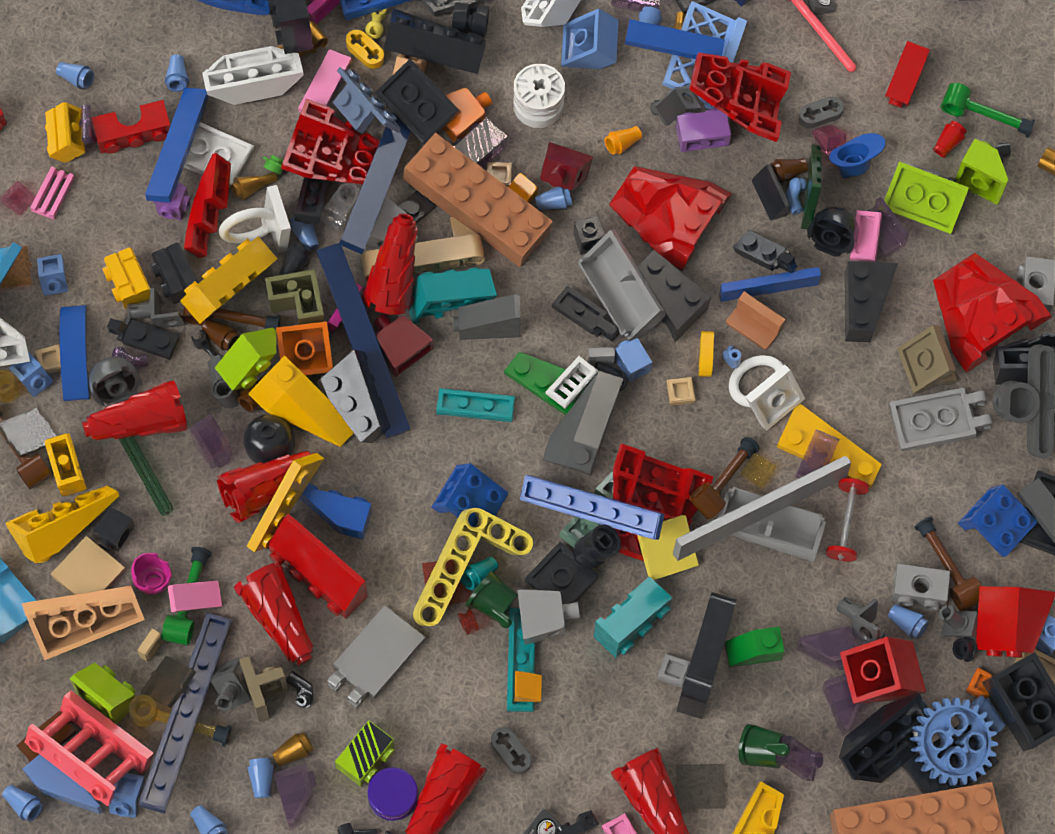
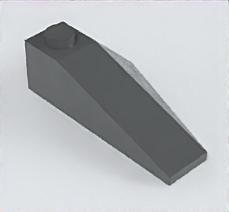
(582, 430)

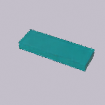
(475, 405)

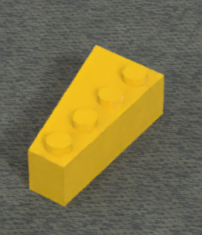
(228, 279)

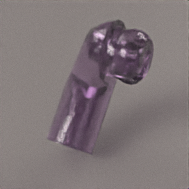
(138, 361)

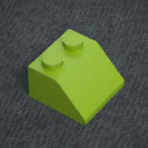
(983, 172)
(247, 358)
(104, 691)

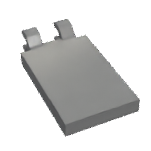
(938, 418)
(375, 656)

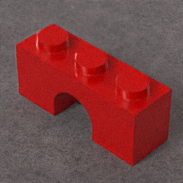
(113, 135)

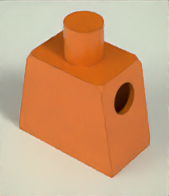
(471, 112)

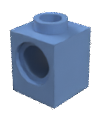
(632, 359)
(1046, 642)

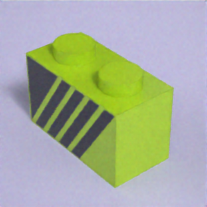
(365, 754)

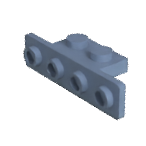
(360, 105)

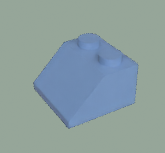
(590, 41)

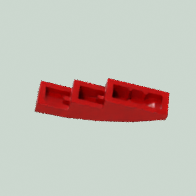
(209, 199)

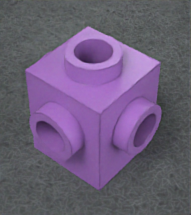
(178, 205)

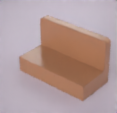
(755, 321)

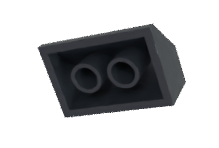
(1025, 700)

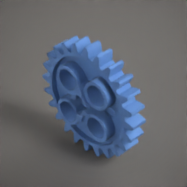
(939, 722)

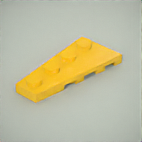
(799, 433)
(286, 496)
(761, 812)

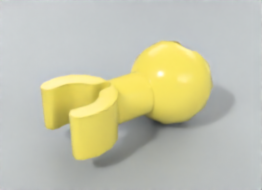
(374, 28)

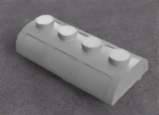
(621, 287)
(786, 531)

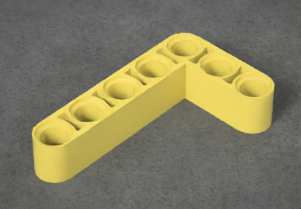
(461, 558)

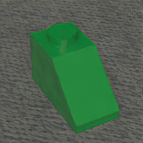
(755, 647)

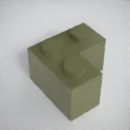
(296, 292)

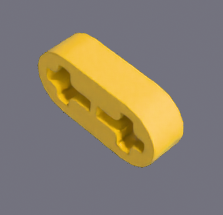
(361, 52)
(706, 354)

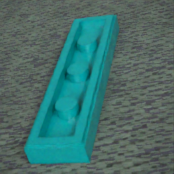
(520, 658)

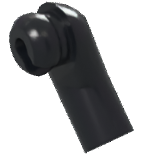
(613, 371)
(304, 689)

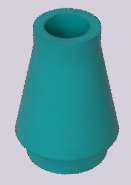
(477, 572)

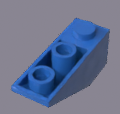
(342, 513)

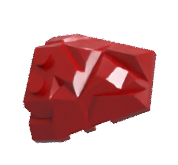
(742, 91)
(328, 147)
(668, 210)
(983, 308)
(652, 486)

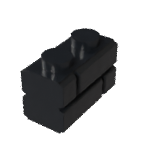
(174, 271)

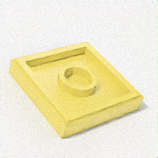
(659, 553)

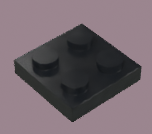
(562, 573)

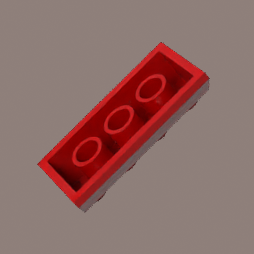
(317, 567)

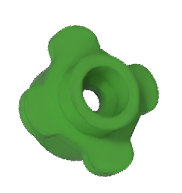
(273, 164)

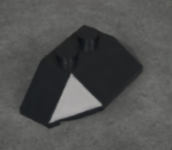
(883, 740)

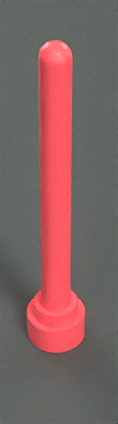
(825, 35)

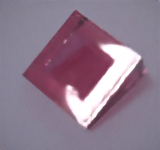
(829, 138)
(17, 198)

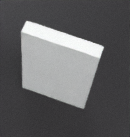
(211, 141)

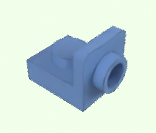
(52, 274)
(31, 375)
(127, 795)

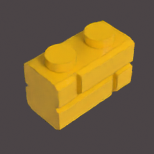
(64, 132)
(127, 277)
(65, 464)

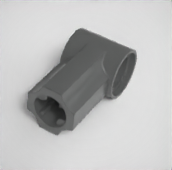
(220, 386)

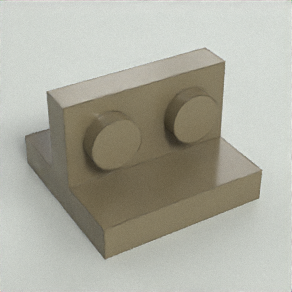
(927, 360)
(262, 686)

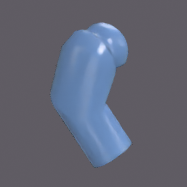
(792, 193)
(732, 357)

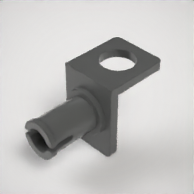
(674, 104)
(153, 310)
(861, 618)
(958, 622)
(229, 686)

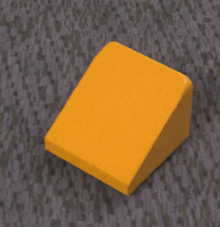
(524, 187)
(527, 687)

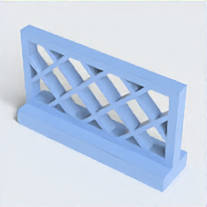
(732, 40)

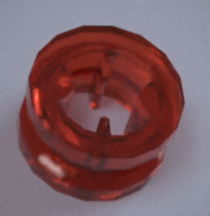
(468, 621)

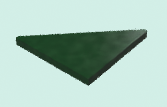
(813, 186)

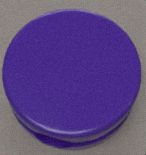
(392, 794)

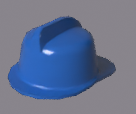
(856, 155)

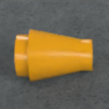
(621, 140)

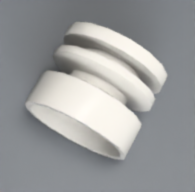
(538, 95)

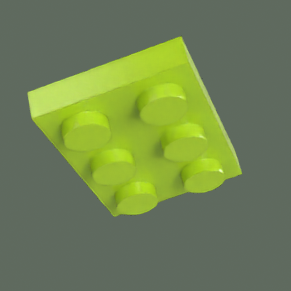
(925, 197)

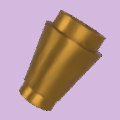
(293, 749)

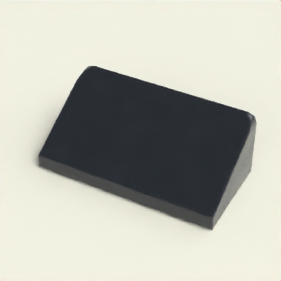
(771, 193)

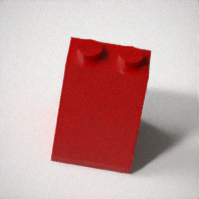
(1011, 619)
(882, 671)

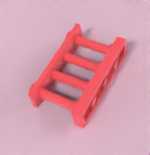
(102, 729)

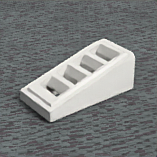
(578, 364)

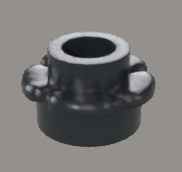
(964, 649)

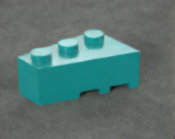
(450, 290)
(632, 617)

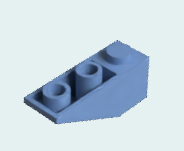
(58, 785)

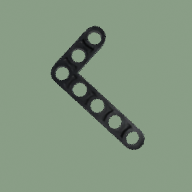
(706, 655)

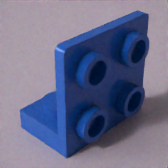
(469, 489)
(999, 519)

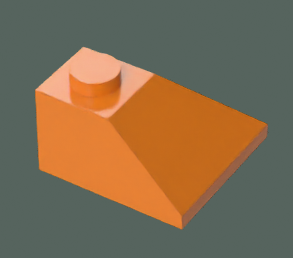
(306, 347)

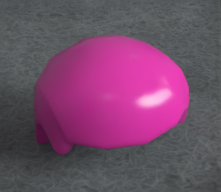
(148, 565)

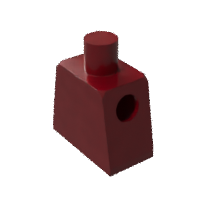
(565, 167)
(401, 342)

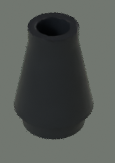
(295, 259)

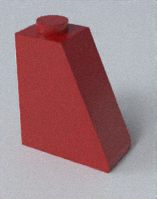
(907, 74)

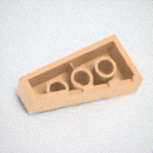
(80, 618)

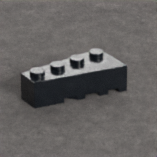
(434, 42)

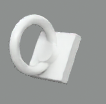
(272, 217)
(771, 398)

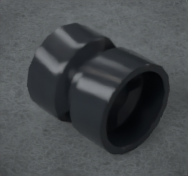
(471, 19)
(597, 546)

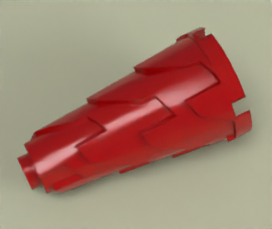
(392, 275)
(141, 414)
(254, 486)
(275, 608)
(445, 789)
(651, 793)

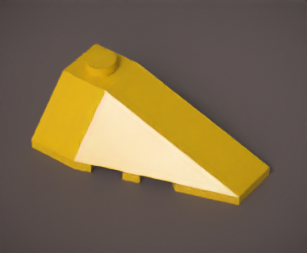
(298, 401)
(51, 531)

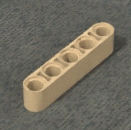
(438, 254)

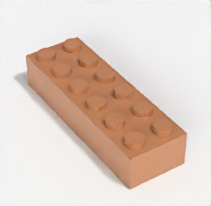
(477, 200)
(942, 812)

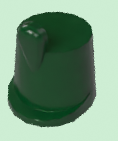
(493, 599)
(761, 746)

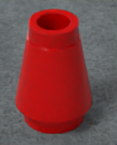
(949, 138)

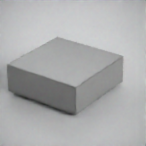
(601, 355)
(673, 670)

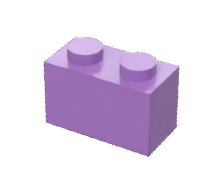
(702, 130)

